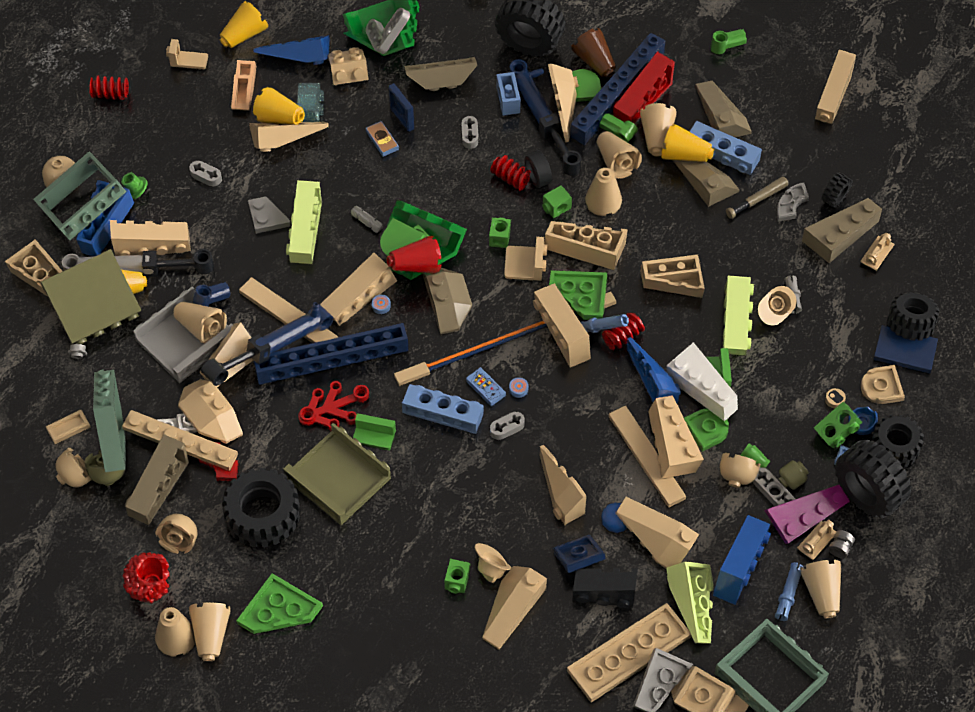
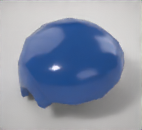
(868, 418)
(611, 520)

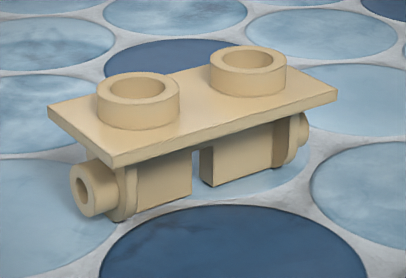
(878, 251)
(817, 539)

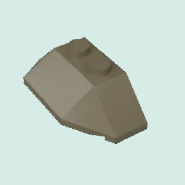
(441, 74)
(448, 299)

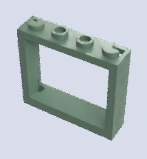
(70, 181)
(109, 420)
(786, 645)

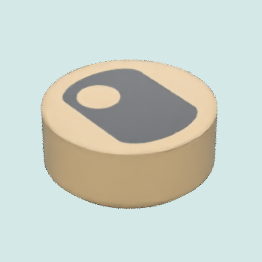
(835, 397)

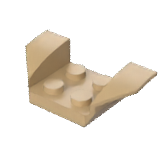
(705, 693)

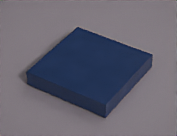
(401, 107)
(579, 553)

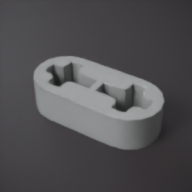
(469, 132)
(205, 173)
(505, 423)

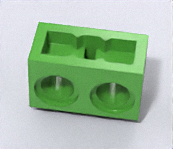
(835, 421)

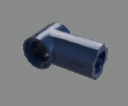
(206, 294)

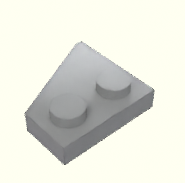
(266, 215)

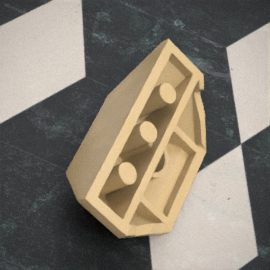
(209, 411)

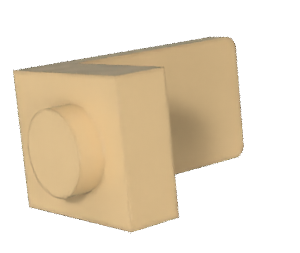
(185, 59)

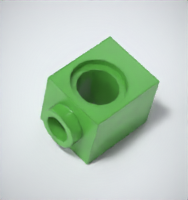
(557, 201)
(497, 238)
(457, 568)

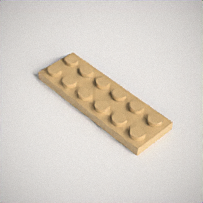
(628, 652)

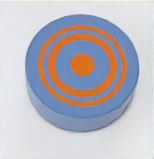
(381, 304)
(518, 387)

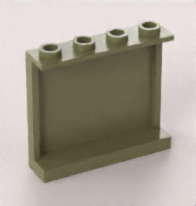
(91, 297)
(339, 474)

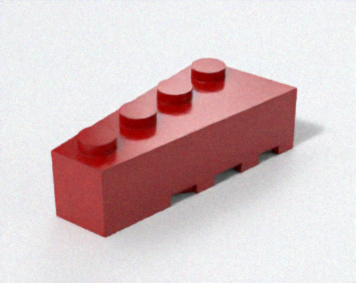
(646, 88)

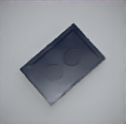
(905, 352)

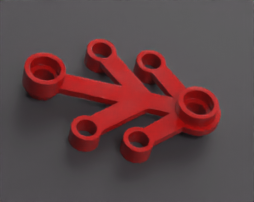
(331, 406)

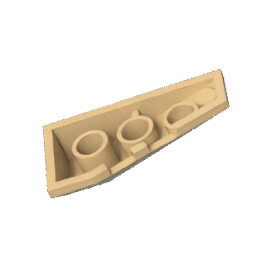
(660, 534)

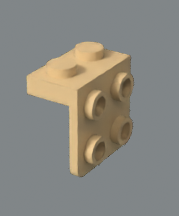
(348, 66)
(526, 262)

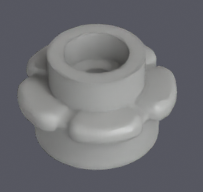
(77, 351)

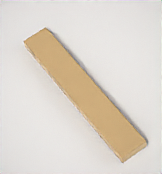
(279, 308)
(646, 455)

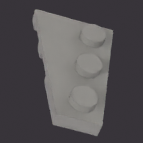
(659, 679)

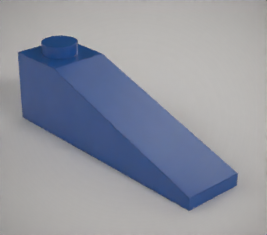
(307, 50)
(654, 377)

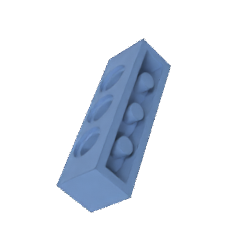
(729, 149)
(448, 416)

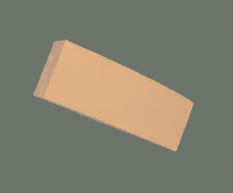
(243, 85)

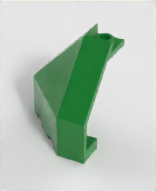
(383, 12)
(446, 233)

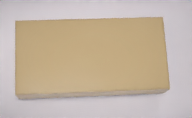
(68, 426)

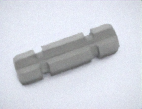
(366, 219)

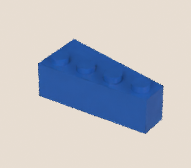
(97, 234)

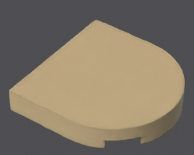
(882, 385)

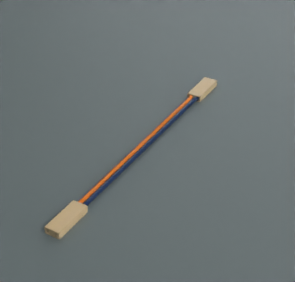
(422, 370)

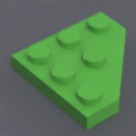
(582, 291)
(278, 607)

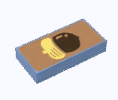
(382, 138)

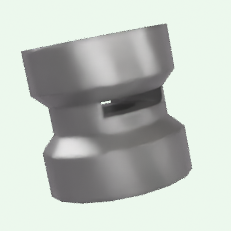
(841, 544)

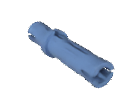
(595, 325)
(787, 599)

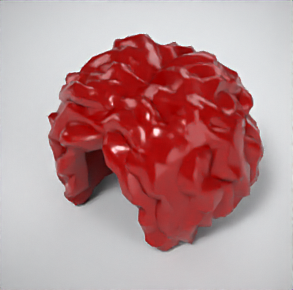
(146, 577)

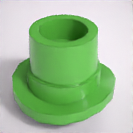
(135, 184)

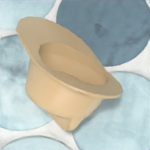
(776, 305)
(491, 562)

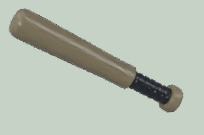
(762, 194)

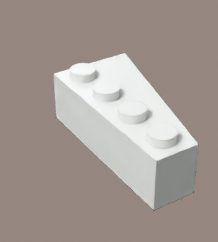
(703, 382)

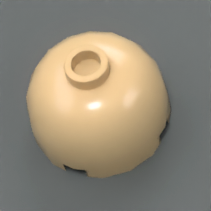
(55, 168)
(71, 469)
(738, 470)
(177, 533)

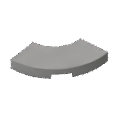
(790, 201)

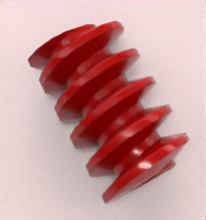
(108, 88)
(510, 173)
(614, 336)

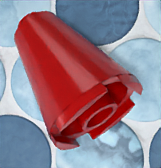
(416, 257)

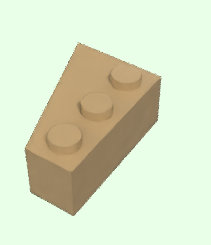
(674, 275)
(231, 347)

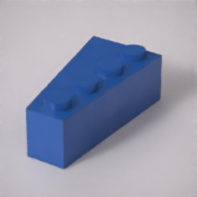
(741, 559)

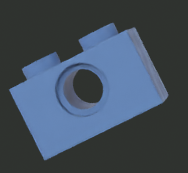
(508, 93)

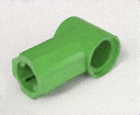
(723, 40)
(623, 130)

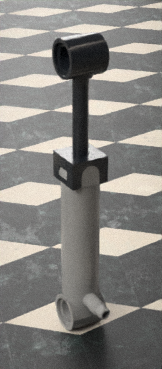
(149, 263)

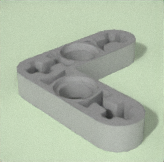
(381, 37)

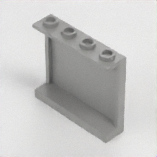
(173, 344)

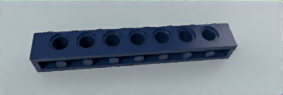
(589, 120)
(332, 353)

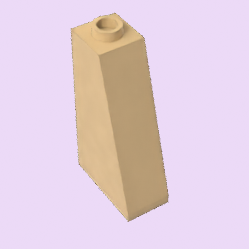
(835, 86)

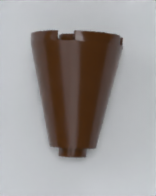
(595, 52)

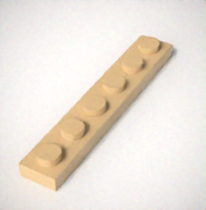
(195, 445)

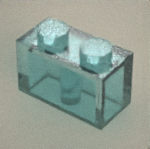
(310, 100)

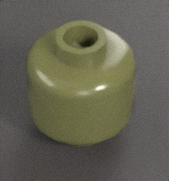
(793, 475)

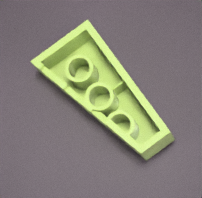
(304, 222)
(737, 314)

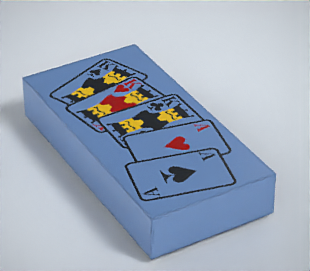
(485, 386)

